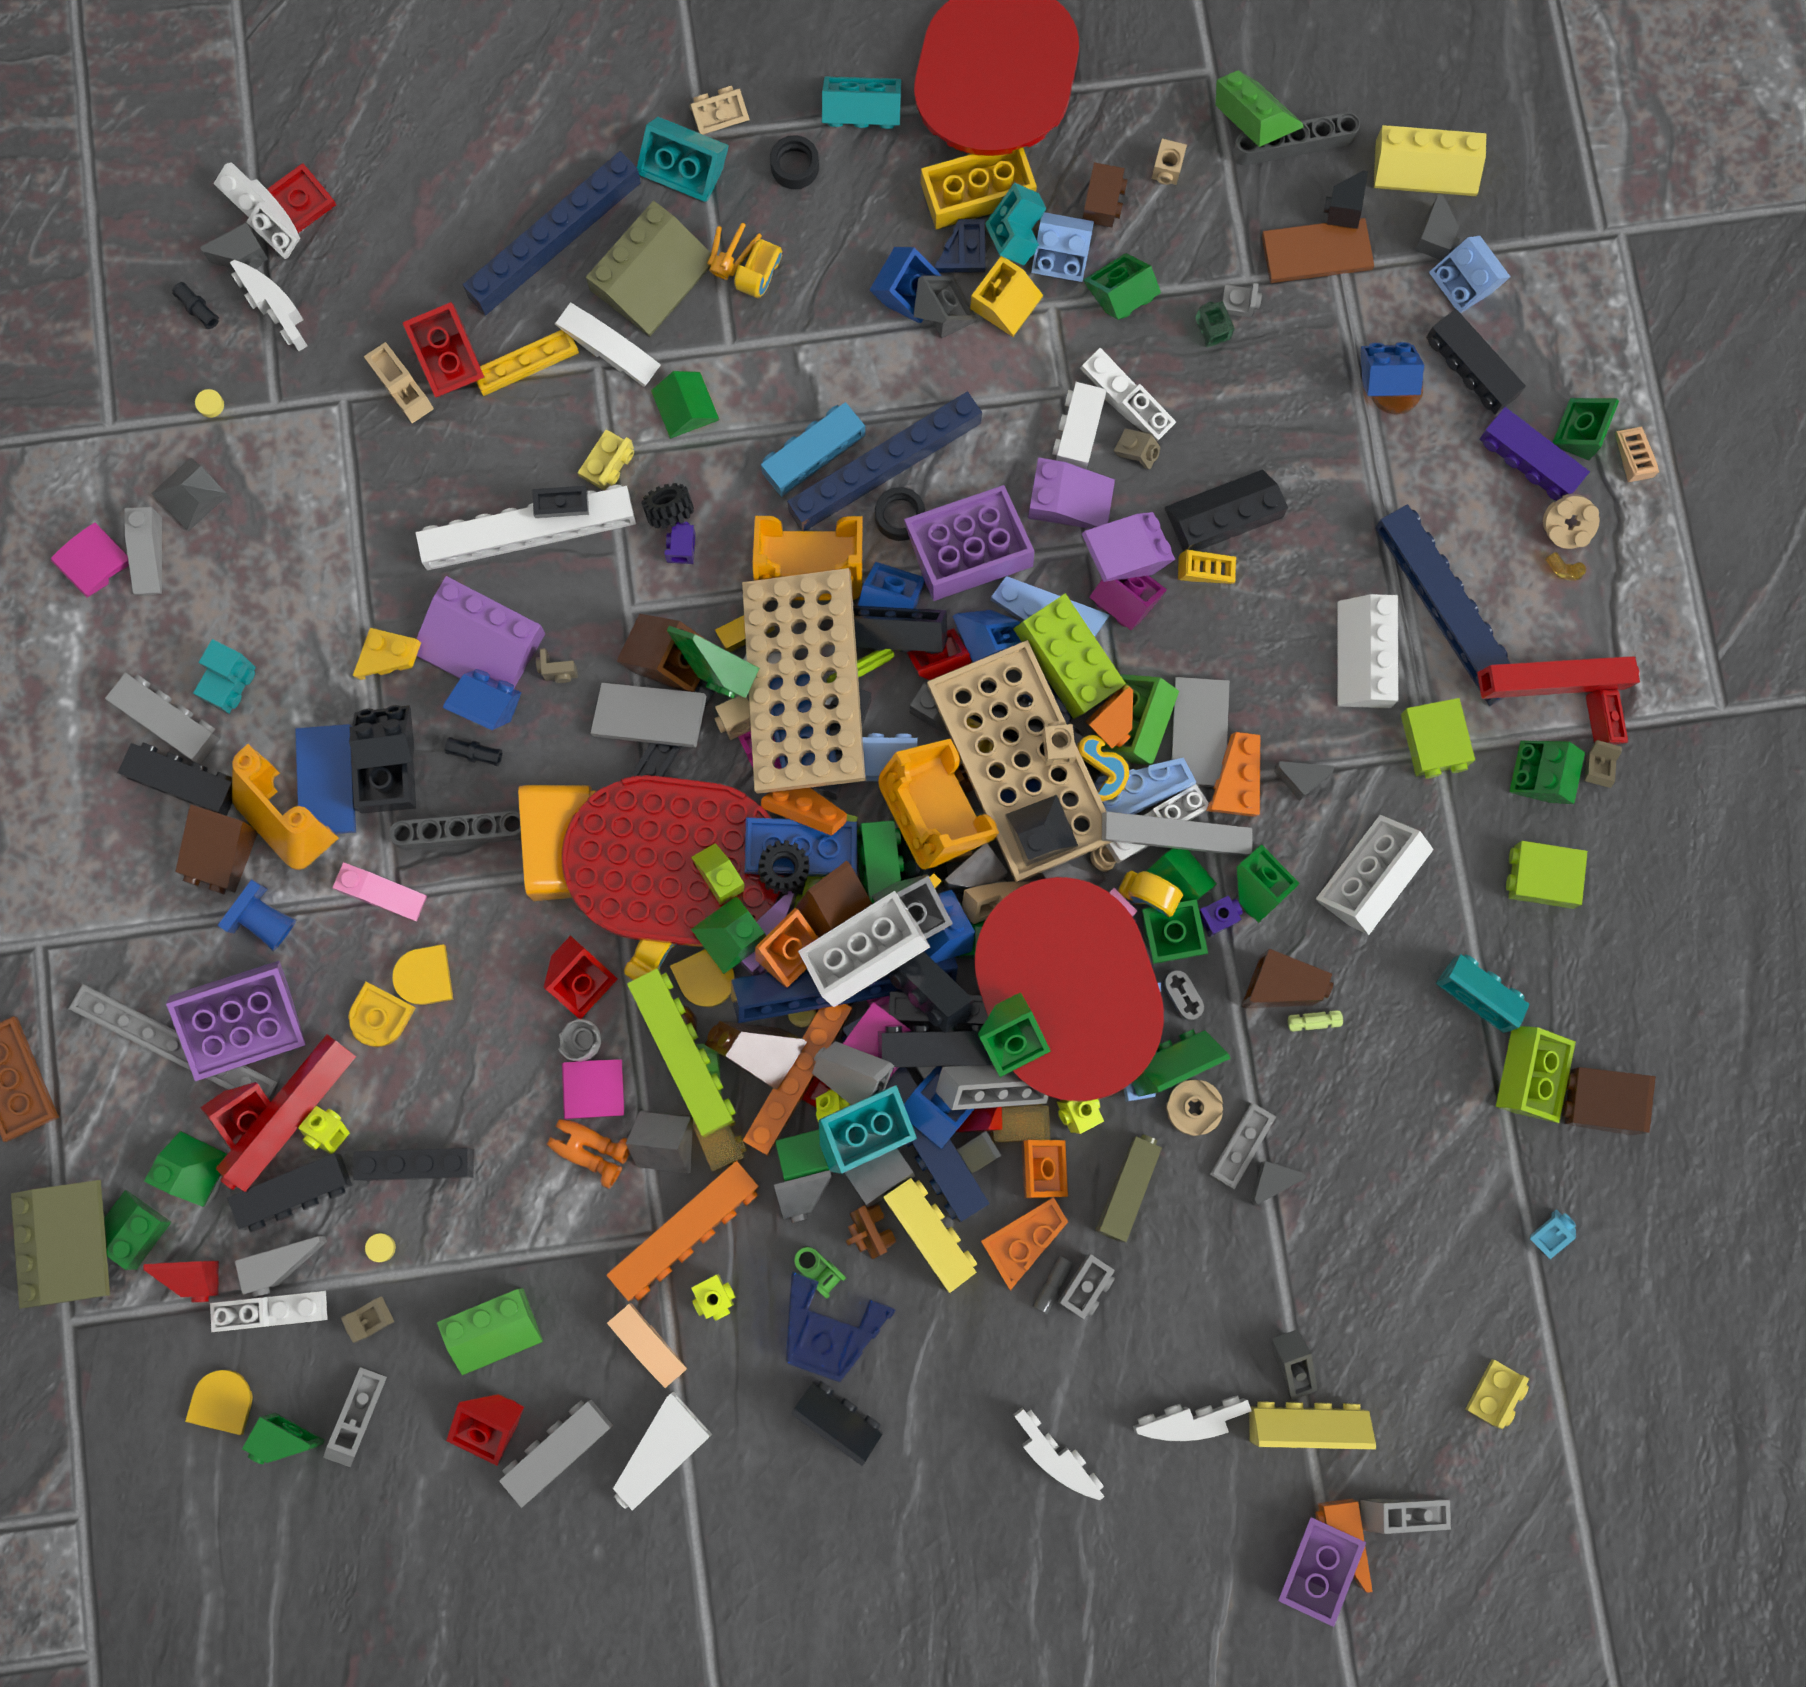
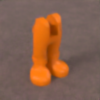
(575, 1153)

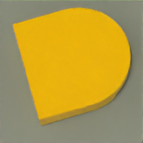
(423, 976)
(702, 980)
(378, 1016)
(221, 1402)

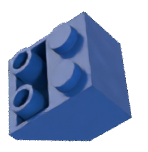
(1391, 369)
(986, 632)

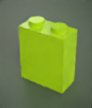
(1438, 738)
(1547, 874)

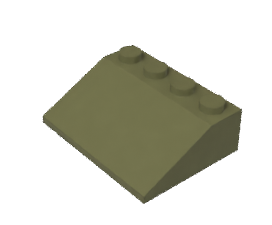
(650, 269)
(60, 1244)

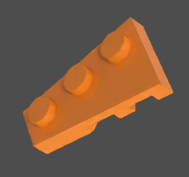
(1239, 782)
(806, 808)
(1023, 1240)

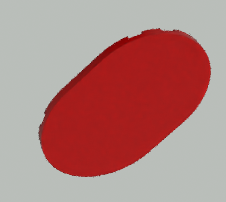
(996, 73)
(634, 849)
(1083, 979)

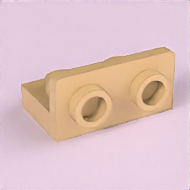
(719, 111)

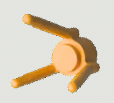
(722, 265)

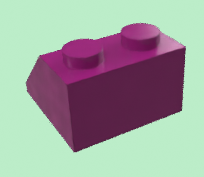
(1128, 598)

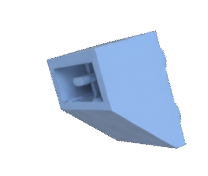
(1062, 247)
(1469, 273)
(880, 750)

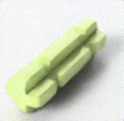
(1315, 1021)

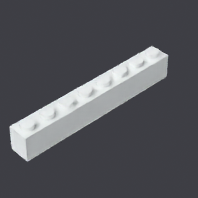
(519, 530)

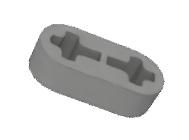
(1189, 992)

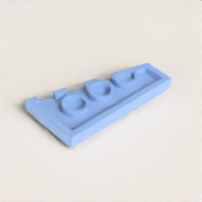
(1025, 600)
(1150, 786)

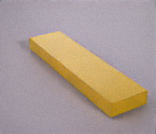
(526, 361)

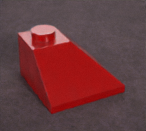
(940, 663)
(577, 977)
(235, 1111)
(188, 1279)
(485, 1426)

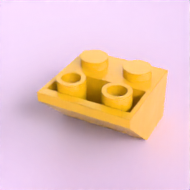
(1006, 296)

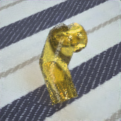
(1565, 571)

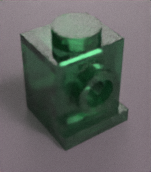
(1216, 314)

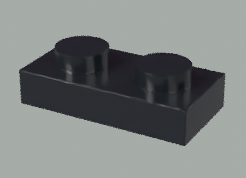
(560, 502)

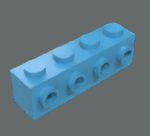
(812, 449)

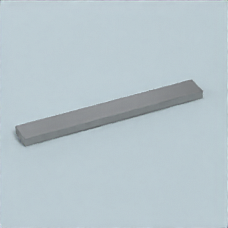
(156, 1037)

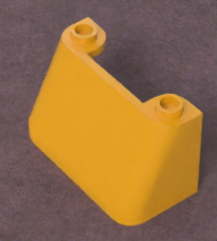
(805, 552)
(932, 805)
(543, 823)
(294, 836)

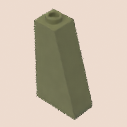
(1129, 1189)

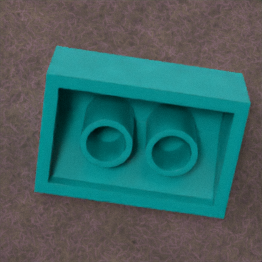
(861, 101)
(681, 158)
(1483, 993)
(865, 1130)

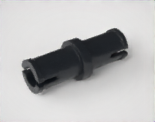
(195, 305)
(473, 751)

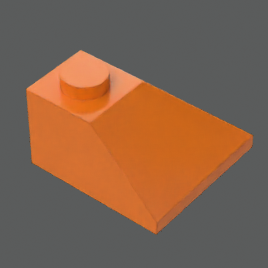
(1114, 718)

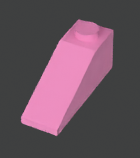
(379, 892)

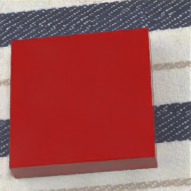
(302, 197)

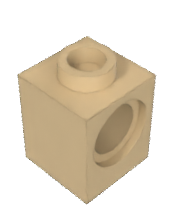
(1169, 152)
(734, 717)
(1057, 755)

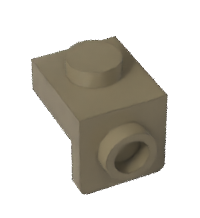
(1138, 447)
(558, 671)
(1601, 763)
(367, 1320)

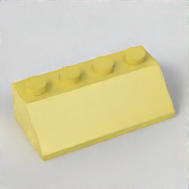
(1429, 160)
(930, 1235)
(1311, 1427)

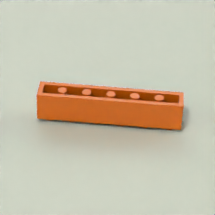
(784, 1101)
(683, 1231)

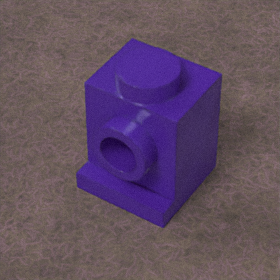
(681, 544)
(1213, 922)

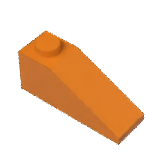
(1346, 1517)

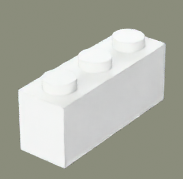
(1080, 424)

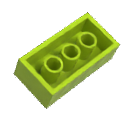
(1070, 656)

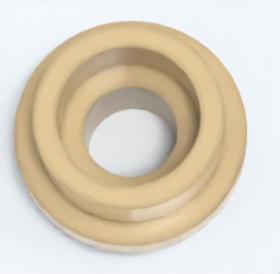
(1102, 859)

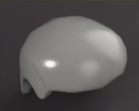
(580, 1040)

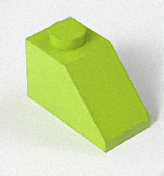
(718, 873)

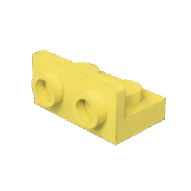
(606, 460)
(1498, 1395)

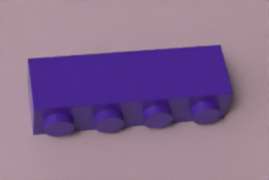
(1533, 455)

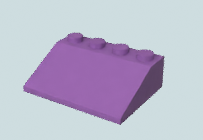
(969, 542)
(475, 632)
(236, 1020)

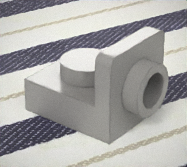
(1241, 300)

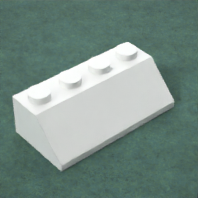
(1367, 651)
(1375, 873)
(863, 949)

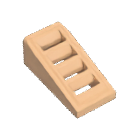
(1650, 467)

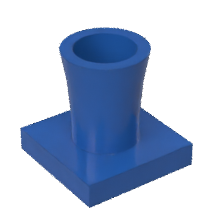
(257, 917)

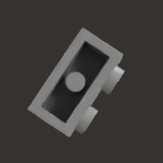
(1086, 1286)

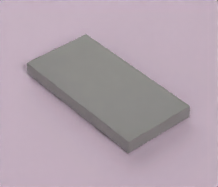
(648, 715)
(1201, 726)

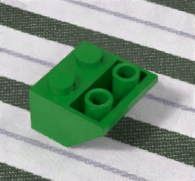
(1547, 771)

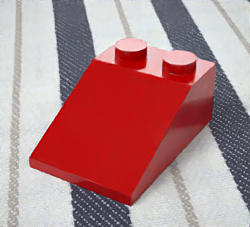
(443, 349)

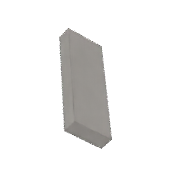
(1242, 1145)

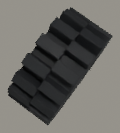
(667, 505)
(787, 851)

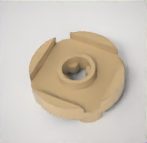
(1563, 509)
(1194, 1091)

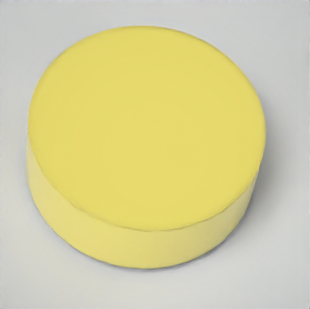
(209, 403)
(802, 1019)
(380, 1247)

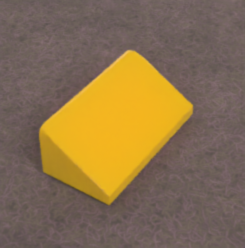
(733, 634)

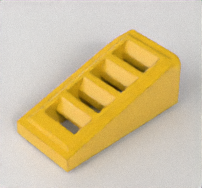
(1191, 560)

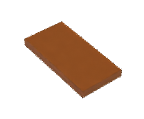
(1316, 251)
(23, 1093)

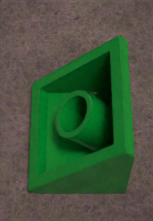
(684, 402)
(1585, 425)
(1184, 872)
(1174, 936)
(801, 1155)

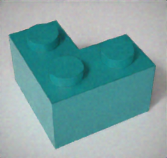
(1013, 223)
(224, 676)

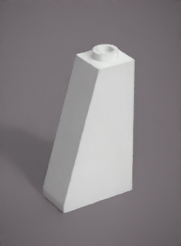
(665, 1446)

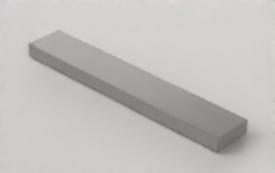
(1176, 834)

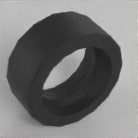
(794, 143)
(887, 497)

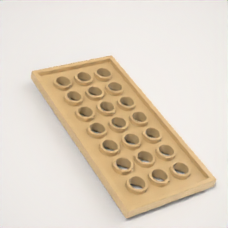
(845, 687)
(977, 763)

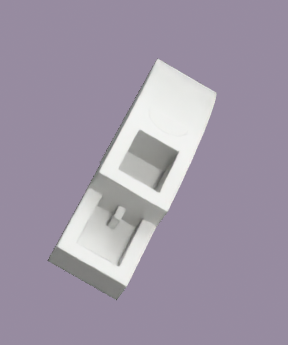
(261, 207)
(270, 300)
(1126, 397)
(1181, 807)
(268, 1311)
(1181, 1426)
(1065, 1465)

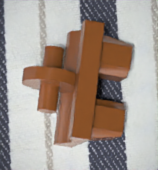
(865, 1233)

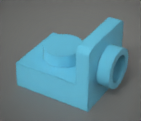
(1554, 1234)

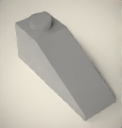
(144, 549)
(272, 1267)
(354, 1417)
(1405, 1515)

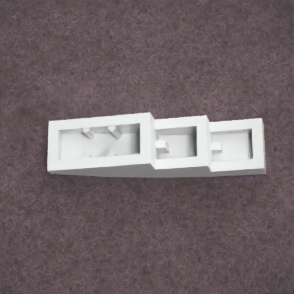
(607, 344)

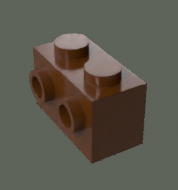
(1103, 194)

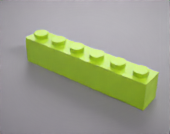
(681, 1053)

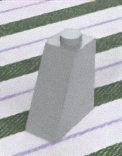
(851, 1072)

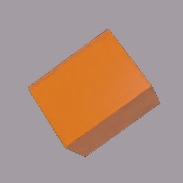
(780, 948)
(1044, 1168)

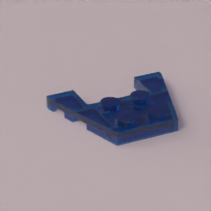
(825, 1343)

